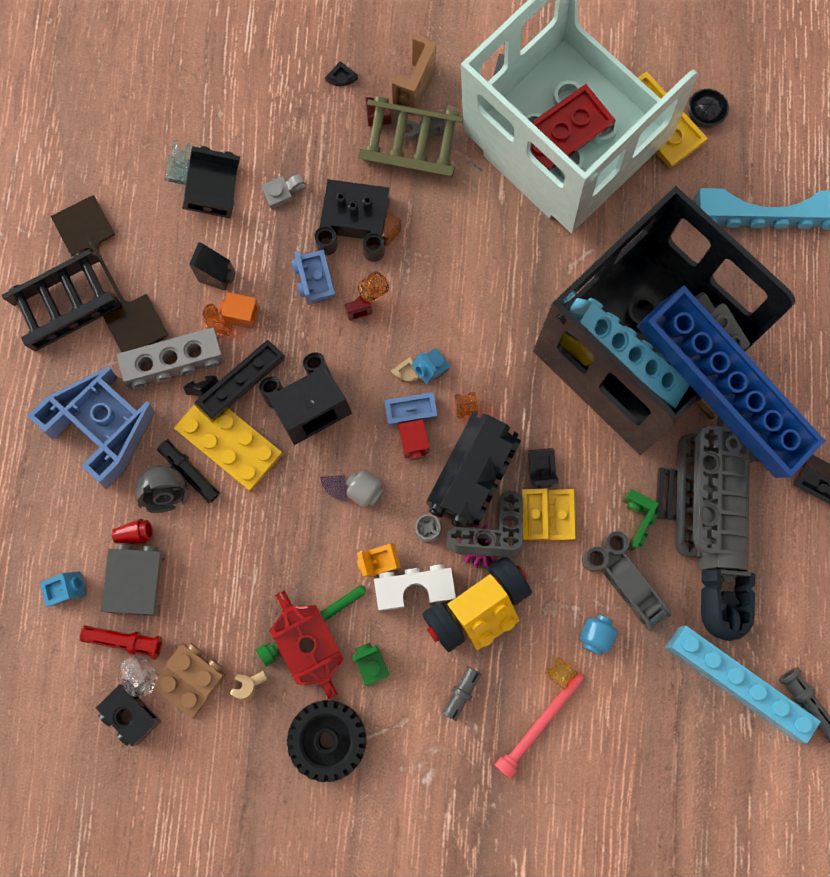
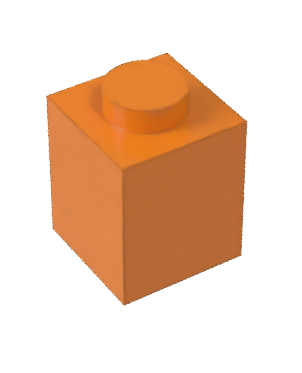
(239, 310)

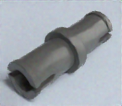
(461, 693)

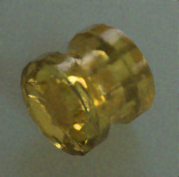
(561, 673)

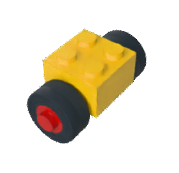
(481, 610)

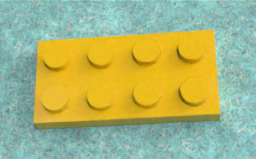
(686, 137)
(230, 445)

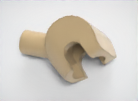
(248, 686)

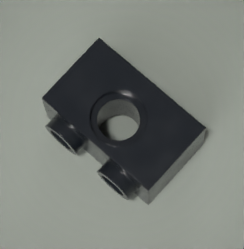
(142, 720)

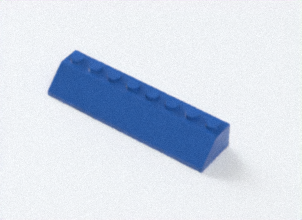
(731, 383)

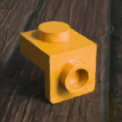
(378, 560)

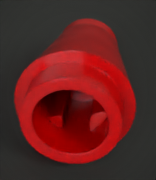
(134, 532)

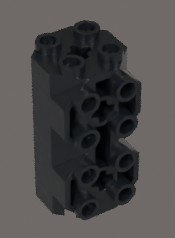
(472, 470)

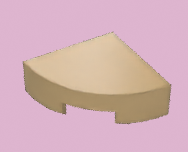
(405, 371)

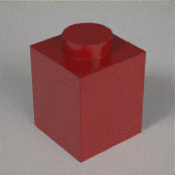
(414, 439)

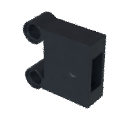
(353, 212)
(307, 403)

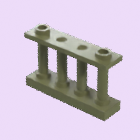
(419, 159)

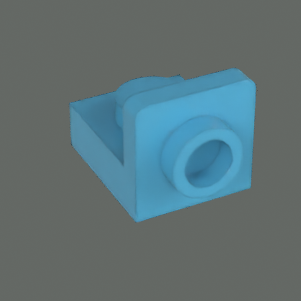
(430, 365)
(63, 588)

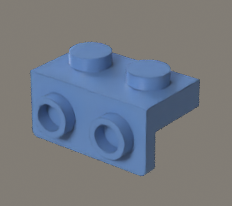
(314, 276)

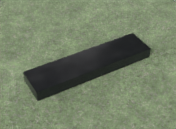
(239, 380)

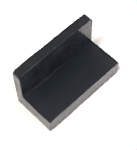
(815, 478)

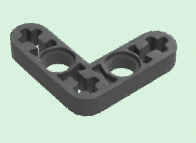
(498, 538)

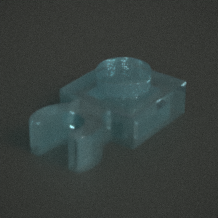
(177, 165)

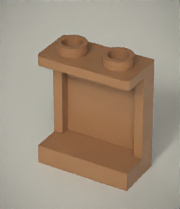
(411, 91)

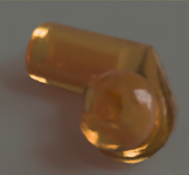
(212, 319)

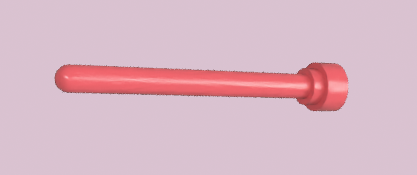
(509, 763)

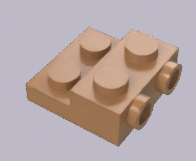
(189, 679)

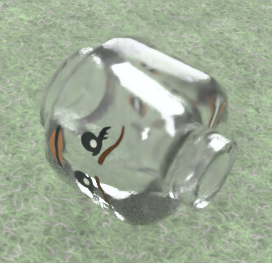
(137, 676)

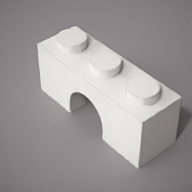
(391, 588)

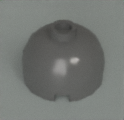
(160, 489)

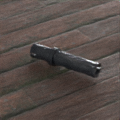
(191, 474)

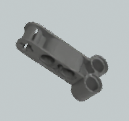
(627, 580)

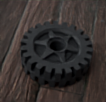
(321, 762)

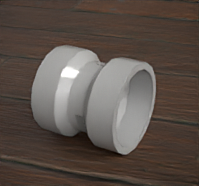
(425, 525)

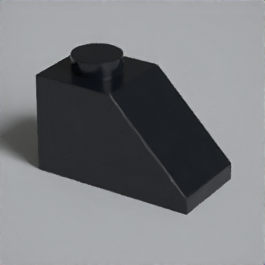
(211, 267)

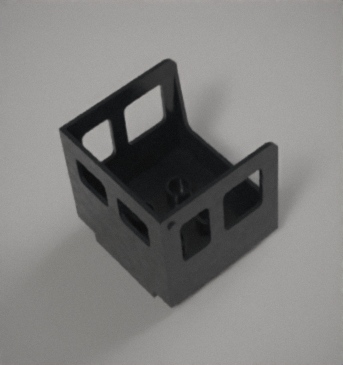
(630, 287)

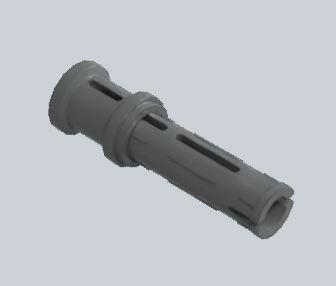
(805, 695)

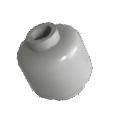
(364, 488)

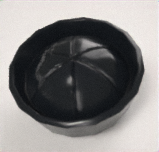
(708, 108)

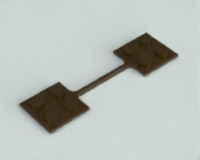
(84, 228)

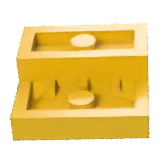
(549, 514)

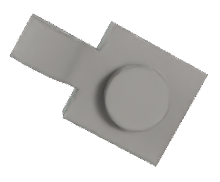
(436, 128)
(279, 192)

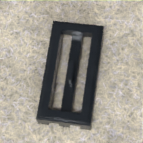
(660, 491)

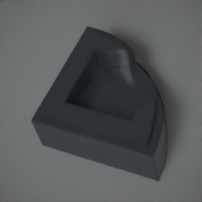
(341, 75)
(201, 387)

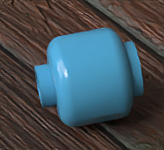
(598, 635)

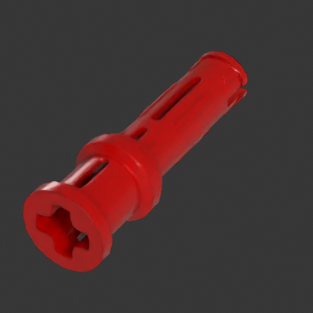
(132, 642)

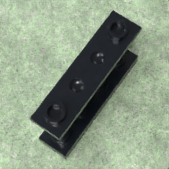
(81, 313)

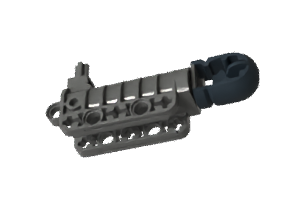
(718, 526)

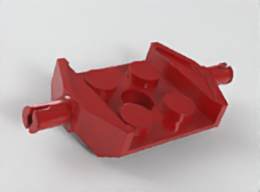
(303, 622)

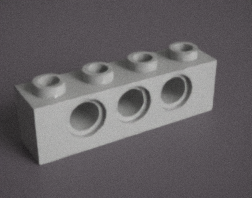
(133, 361)

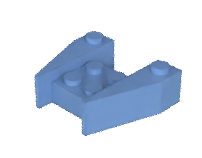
(101, 417)

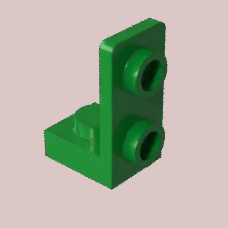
(640, 503)
(370, 663)

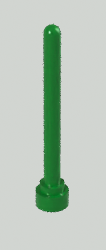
(269, 652)

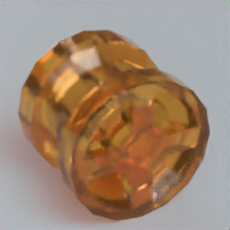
(373, 287)
(465, 404)

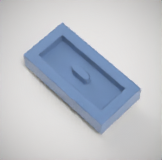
(410, 408)

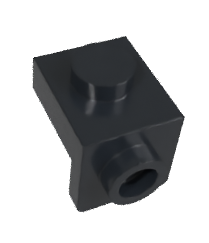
(542, 467)

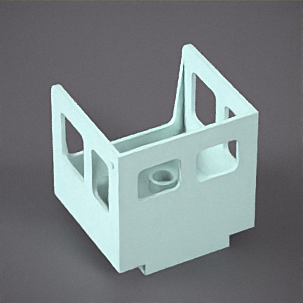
(538, 79)

